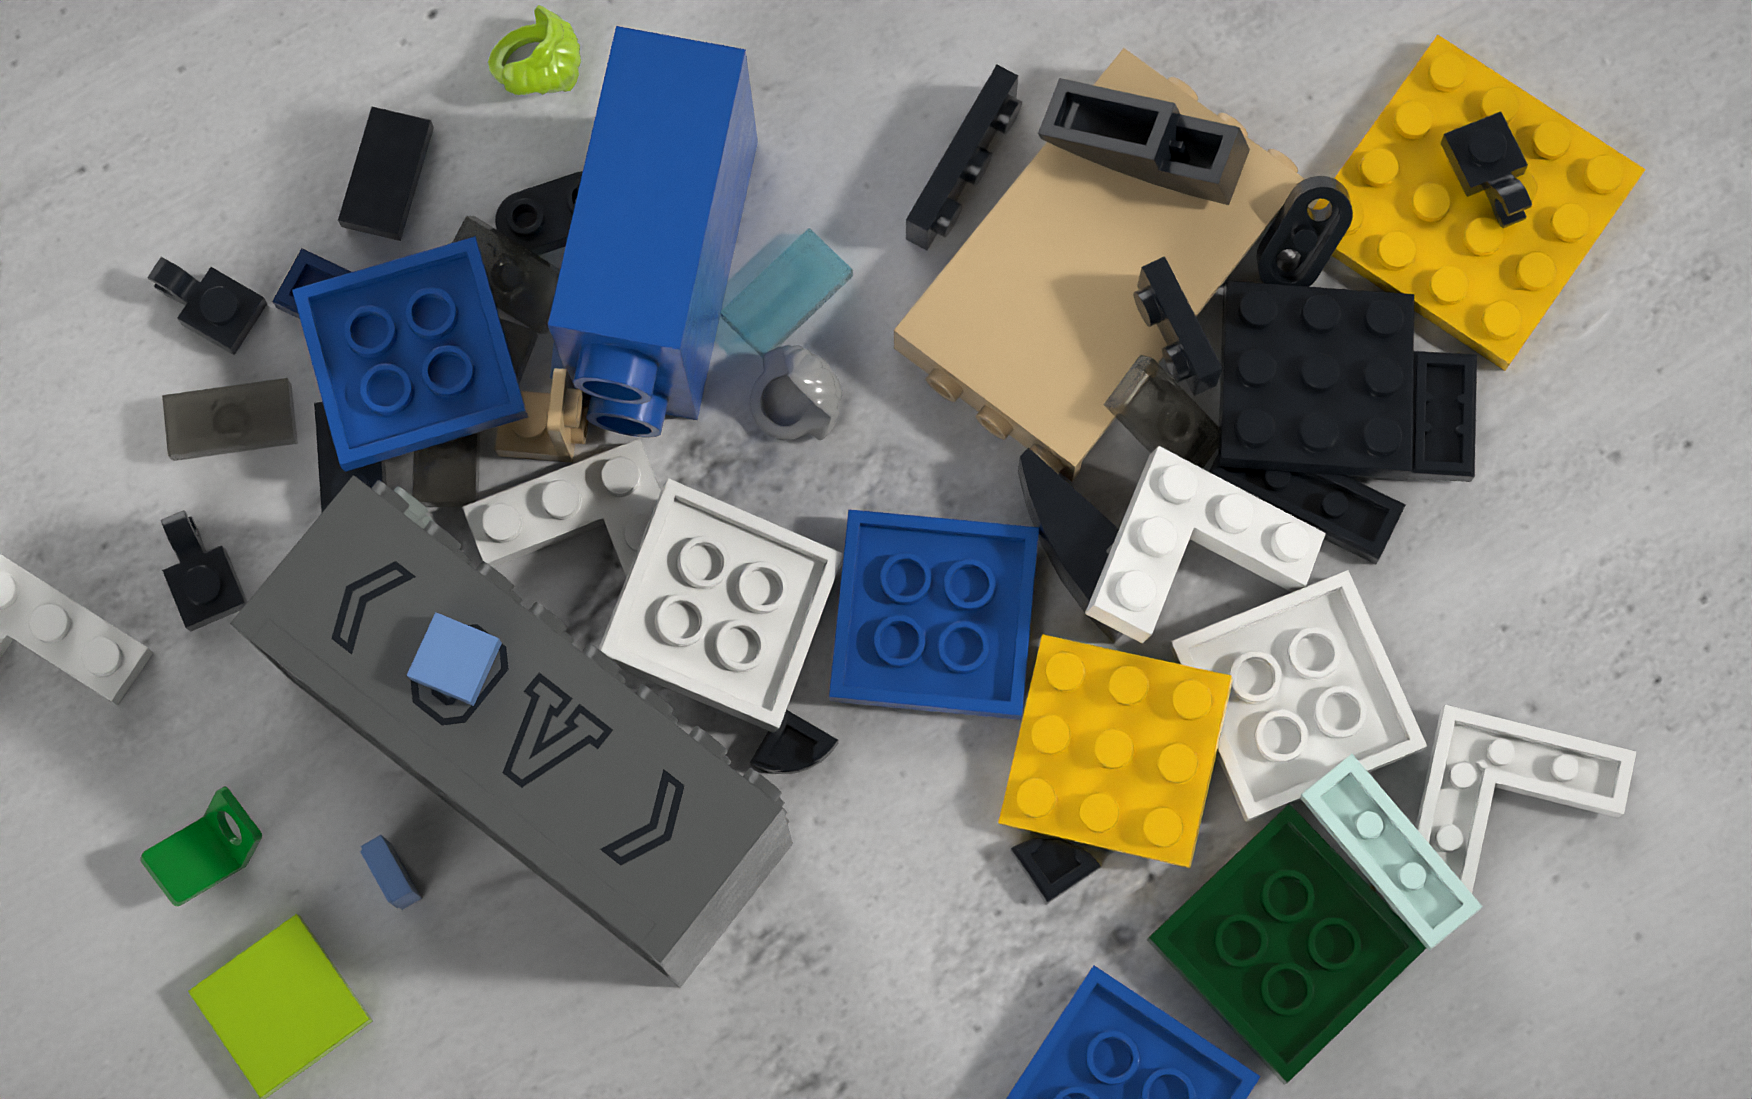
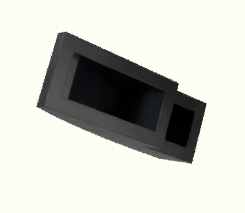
(1146, 139)
(1070, 531)

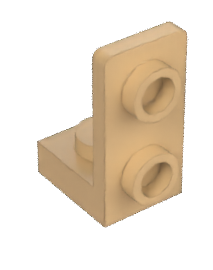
(552, 427)

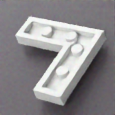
(601, 490)
(1185, 503)
(67, 634)
(1487, 752)

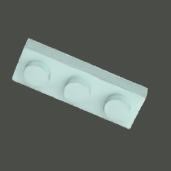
(1391, 852)

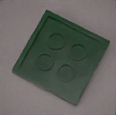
(1286, 944)

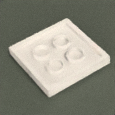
(720, 605)
(1302, 693)

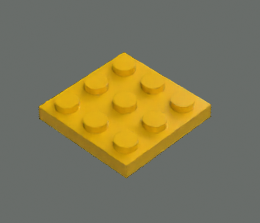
(1116, 750)

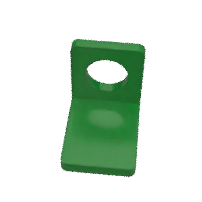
(203, 851)

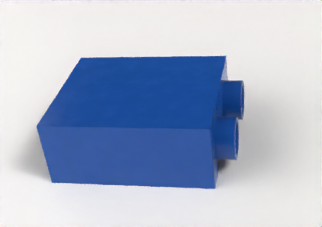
(654, 229)

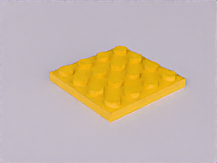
(1430, 240)

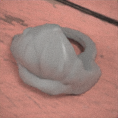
(813, 378)

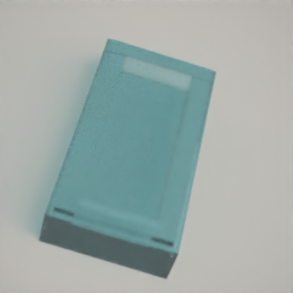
(787, 293)

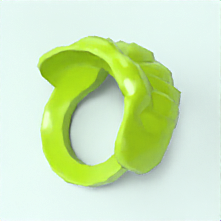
(550, 66)

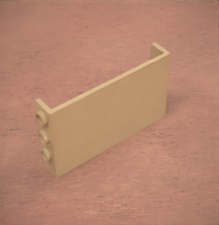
(1040, 299)

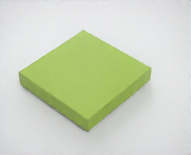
(280, 1006)

